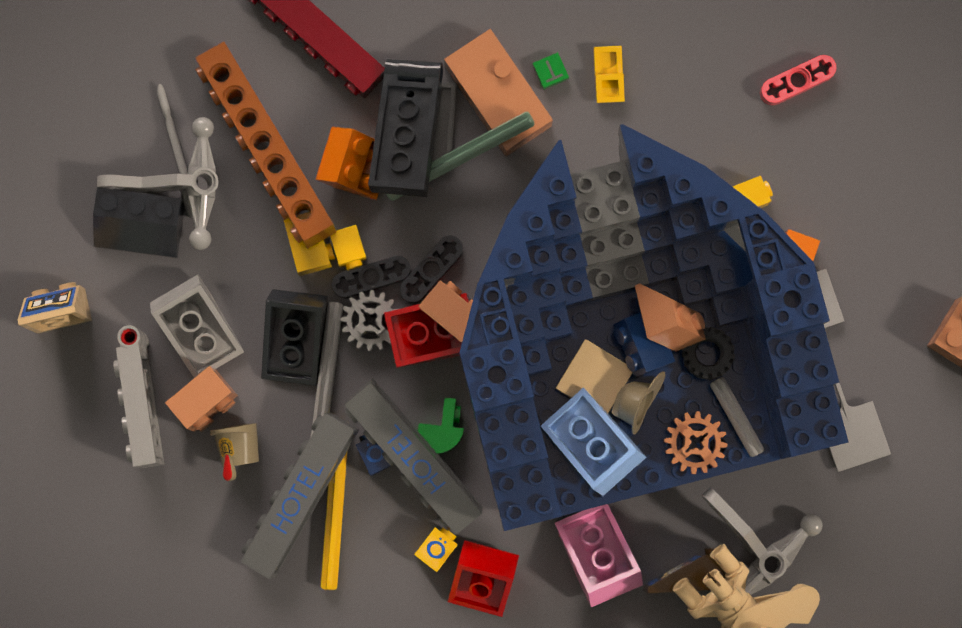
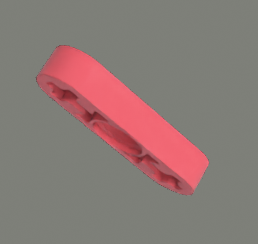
(819, 78)

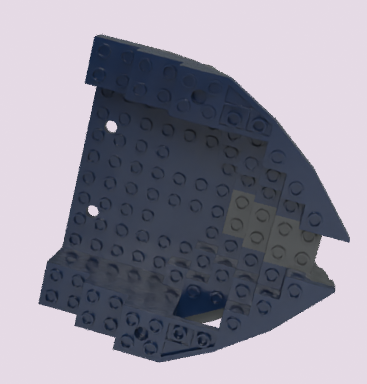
(571, 272)

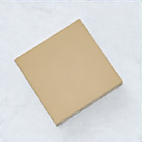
(596, 372)

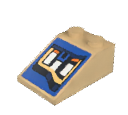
(54, 309)

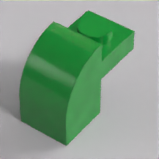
(444, 437)

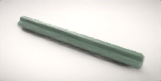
(478, 146)

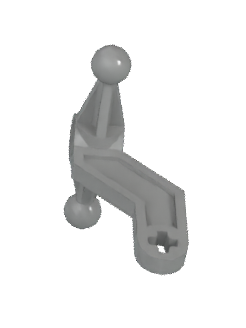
(199, 200)
(782, 550)

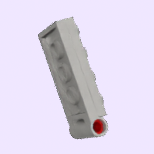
(138, 399)

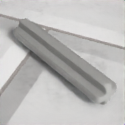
(737, 417)

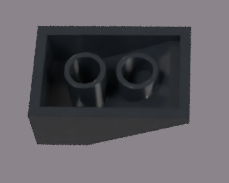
(293, 336)

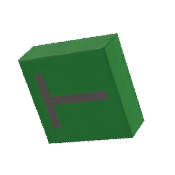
(550, 71)

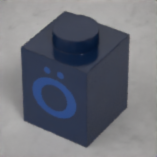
(372, 456)

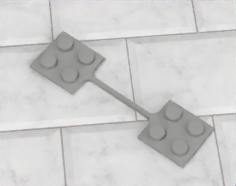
(860, 422)

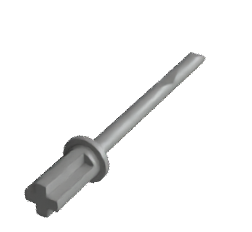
(175, 142)

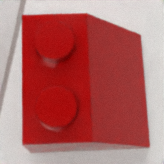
(483, 578)

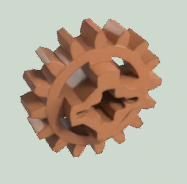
(686, 432)

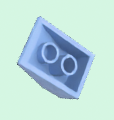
(593, 442)

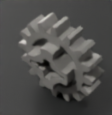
(361, 330)

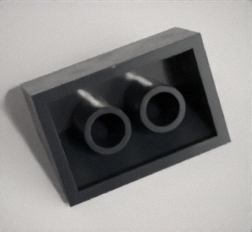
(137, 222)

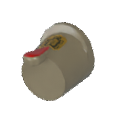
(236, 447)

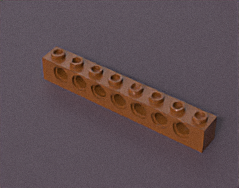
(221, 61)

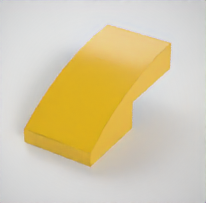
(608, 74)

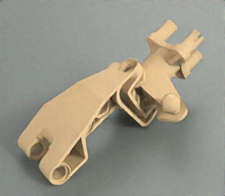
(737, 607)

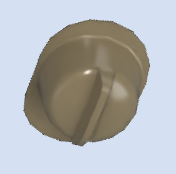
(635, 400)

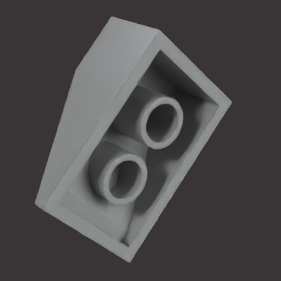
(196, 326)

